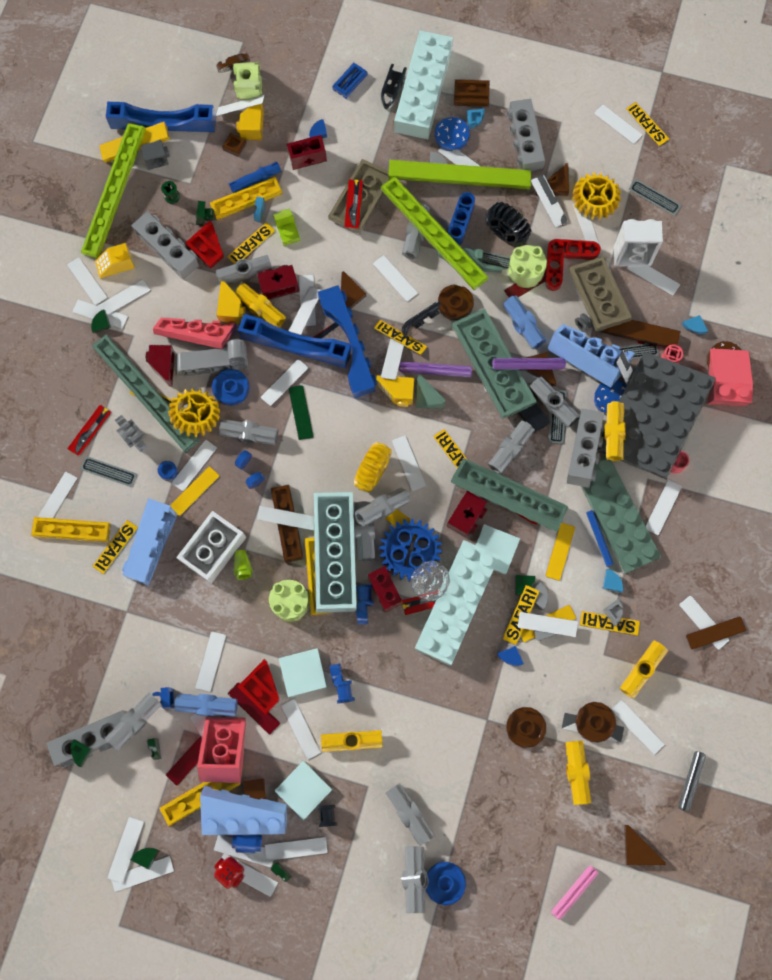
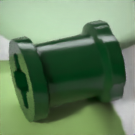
(173, 193)

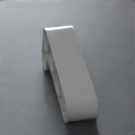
(212, 360)

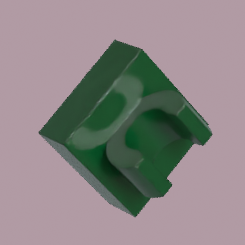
(203, 214)

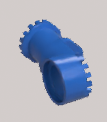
(364, 600)
(343, 687)

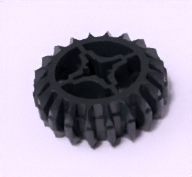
(508, 224)

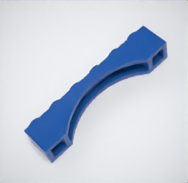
(192, 119)
(334, 307)
(266, 334)

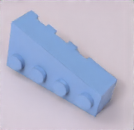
(588, 354)
(149, 541)
(240, 815)

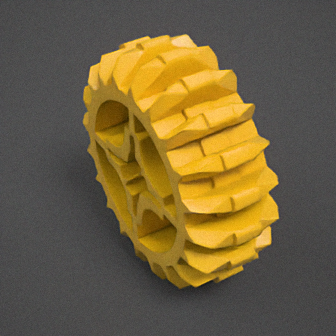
(599, 204)
(189, 421)
(372, 467)

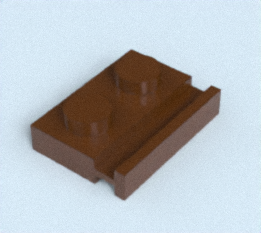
(471, 93)

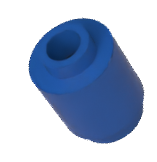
(247, 843)

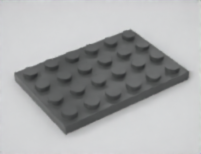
(660, 412)

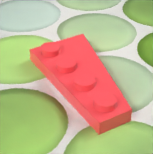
(195, 331)

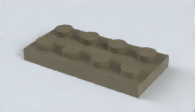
(373, 179)
(600, 294)

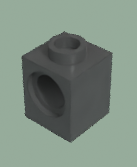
(155, 154)

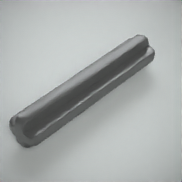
(692, 781)

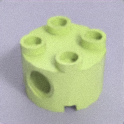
(248, 80)
(527, 266)
(289, 600)

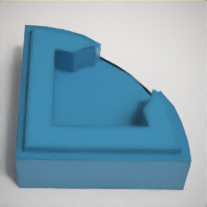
(475, 117)
(260, 209)
(695, 325)
(612, 581)

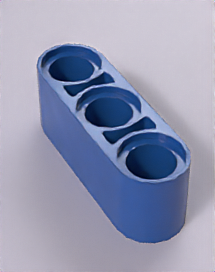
(462, 211)

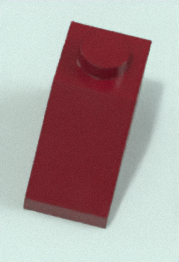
(162, 361)

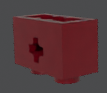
(306, 152)
(272, 289)
(472, 504)
(384, 589)

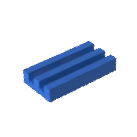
(346, 90)

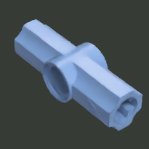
(524, 322)
(206, 705)

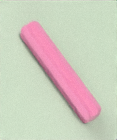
(575, 892)

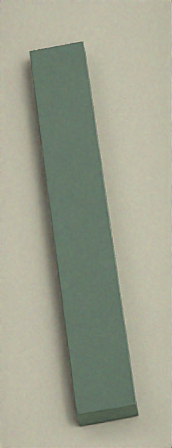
(142, 390)

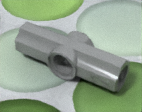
(413, 240)
(232, 273)
(546, 393)
(248, 432)
(511, 447)
(382, 506)
(365, 537)
(133, 721)
(410, 814)
(414, 879)

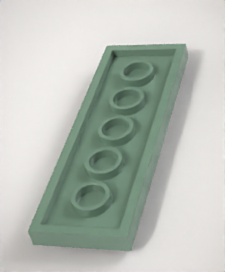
(482, 345)
(509, 494)
(619, 518)

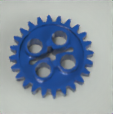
(394, 545)

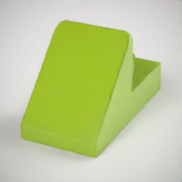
(286, 227)

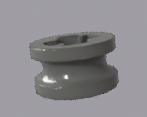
(583, 322)

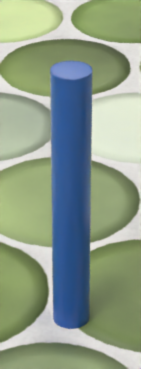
(599, 538)

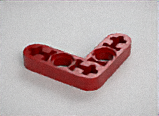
(559, 256)

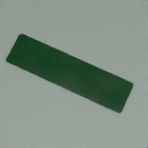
(300, 412)

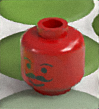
(229, 872)

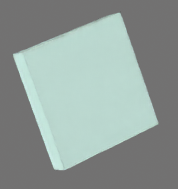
(499, 544)
(302, 672)
(303, 790)

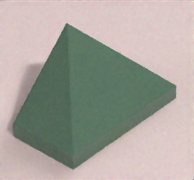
(427, 396)

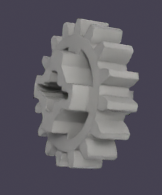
(130, 433)

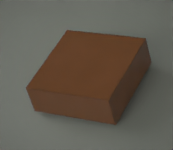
(234, 145)
(255, 788)

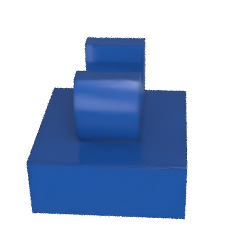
(167, 697)

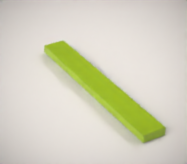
(459, 174)
(113, 191)
(434, 233)

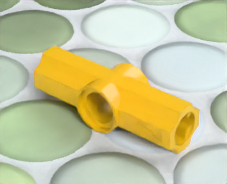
(260, 305)
(615, 431)
(651, 660)
(337, 741)
(578, 772)

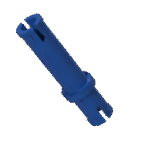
(255, 177)

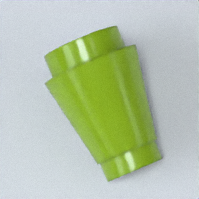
(242, 565)

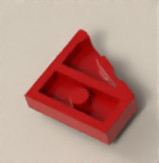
(206, 245)
(261, 688)

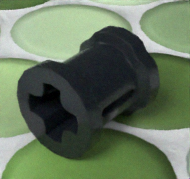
(327, 816)

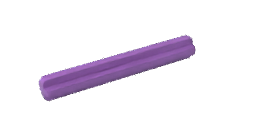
(528, 363)
(435, 369)

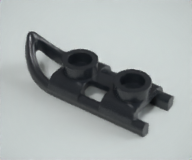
(390, 89)
(417, 320)

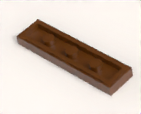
(645, 333)
(288, 534)

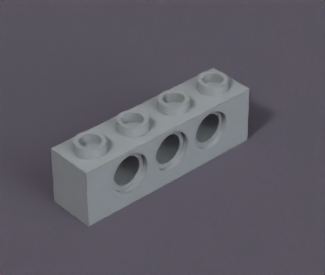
(524, 111)
(181, 266)
(579, 474)
(59, 747)

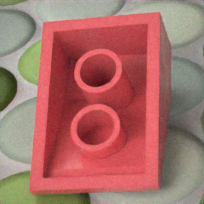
(733, 377)
(222, 750)

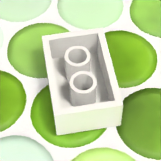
(638, 243)
(211, 547)

